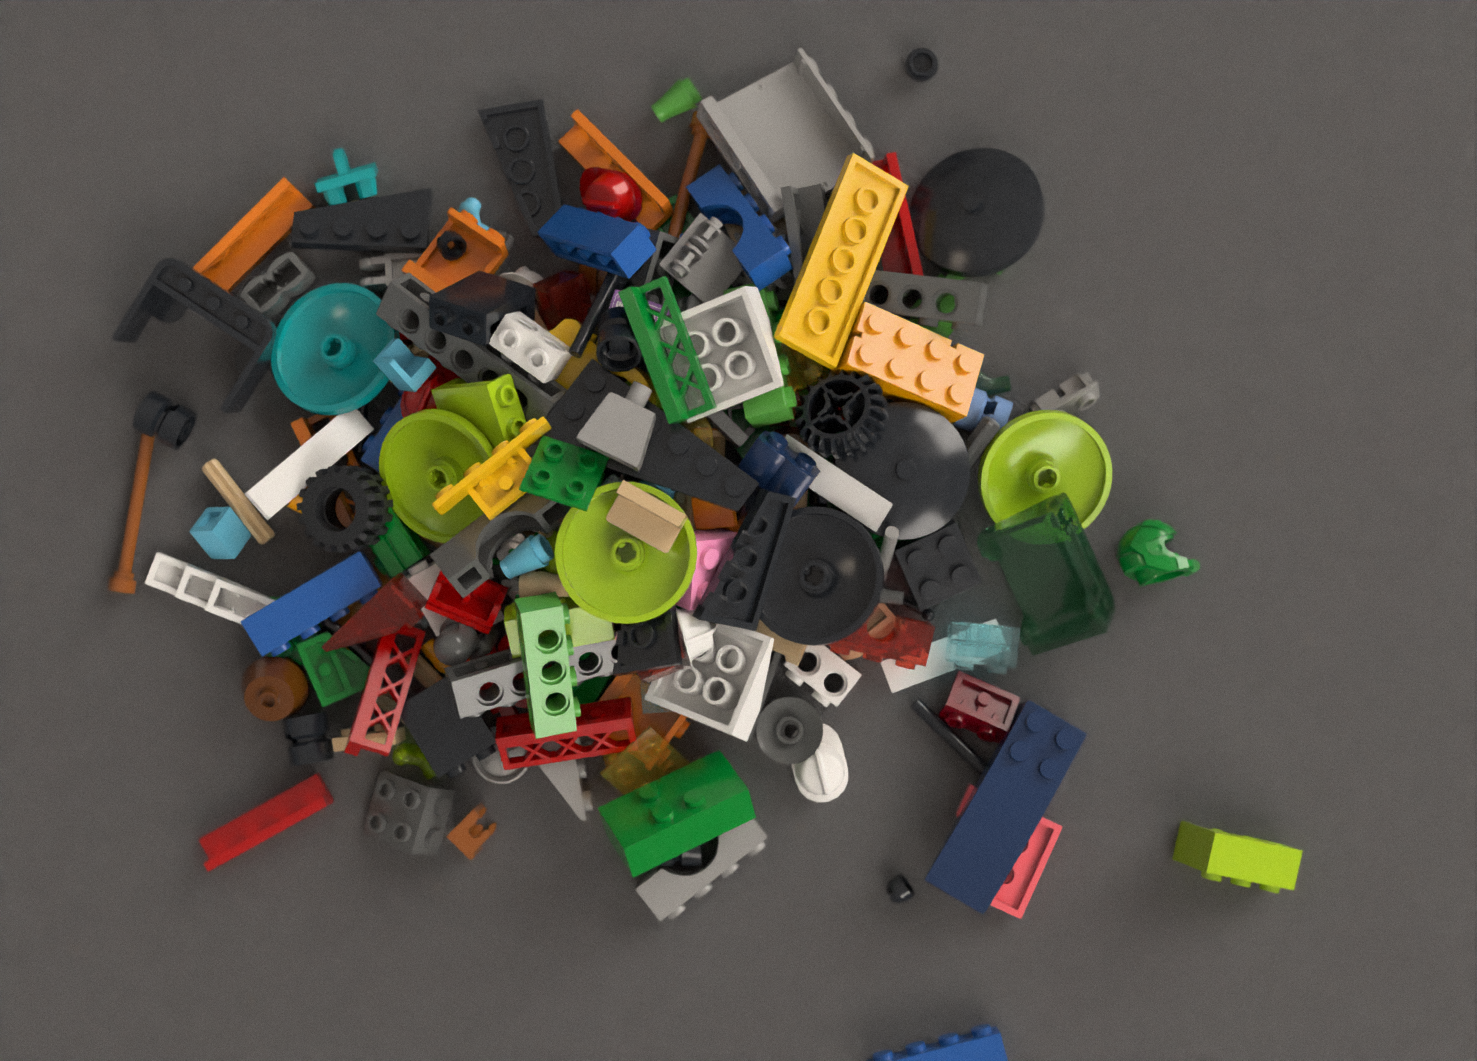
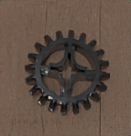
(861, 406)

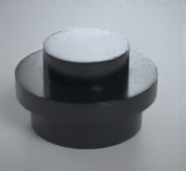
(921, 64)

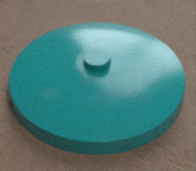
(329, 348)

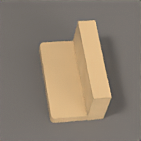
(646, 517)

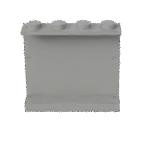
(784, 133)

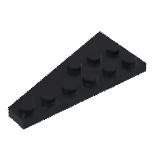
(674, 454)

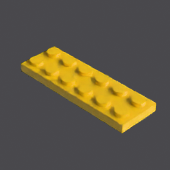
(841, 261)

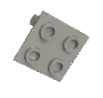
(703, 259)

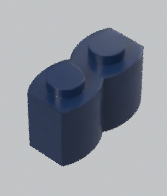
(778, 466)

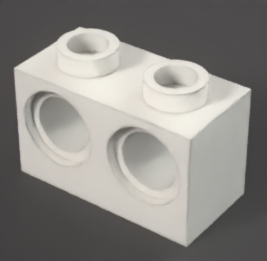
(531, 346)
(826, 663)

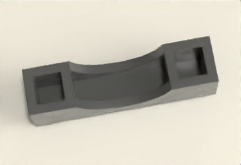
(469, 553)

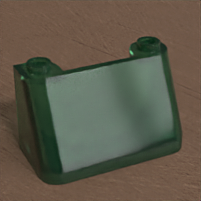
(1051, 574)

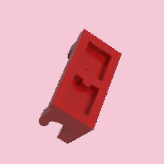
(475, 610)

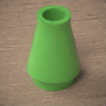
(678, 99)

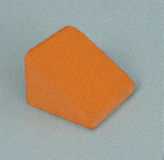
(711, 516)

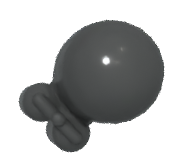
(461, 642)

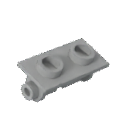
(1078, 392)

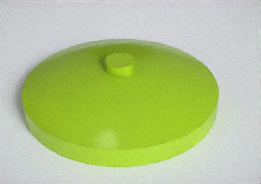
(424, 457)
(1043, 457)
(617, 572)

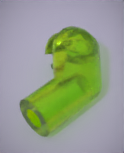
(412, 755)

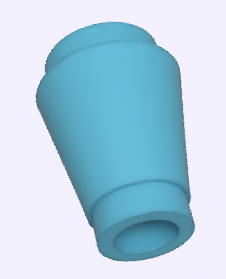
(528, 556)

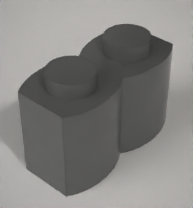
(284, 279)

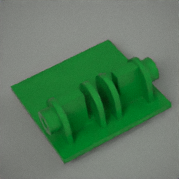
(564, 473)

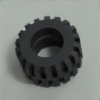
(320, 512)

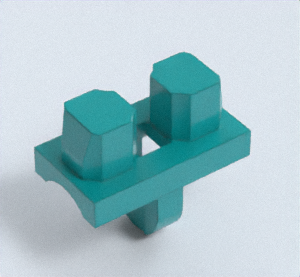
(333, 184)

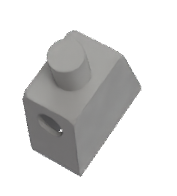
(621, 427)

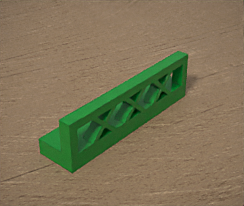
(656, 356)

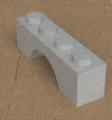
(668, 889)

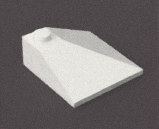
(733, 348)
(723, 684)

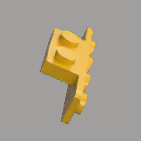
(498, 479)

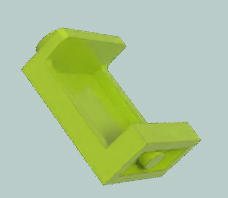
(486, 404)

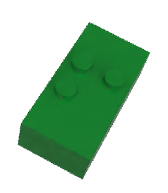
(676, 813)

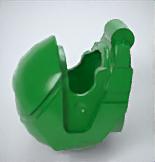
(1145, 557)

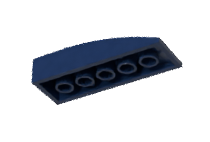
(1005, 806)

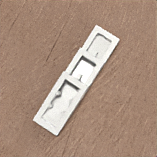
(315, 454)
(204, 588)

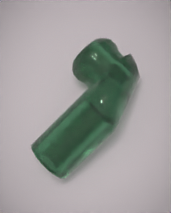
(993, 385)

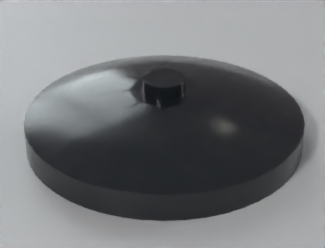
(977, 212)
(916, 467)
(823, 578)

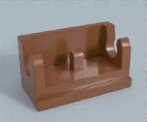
(468, 835)

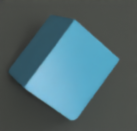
(402, 367)
(220, 533)

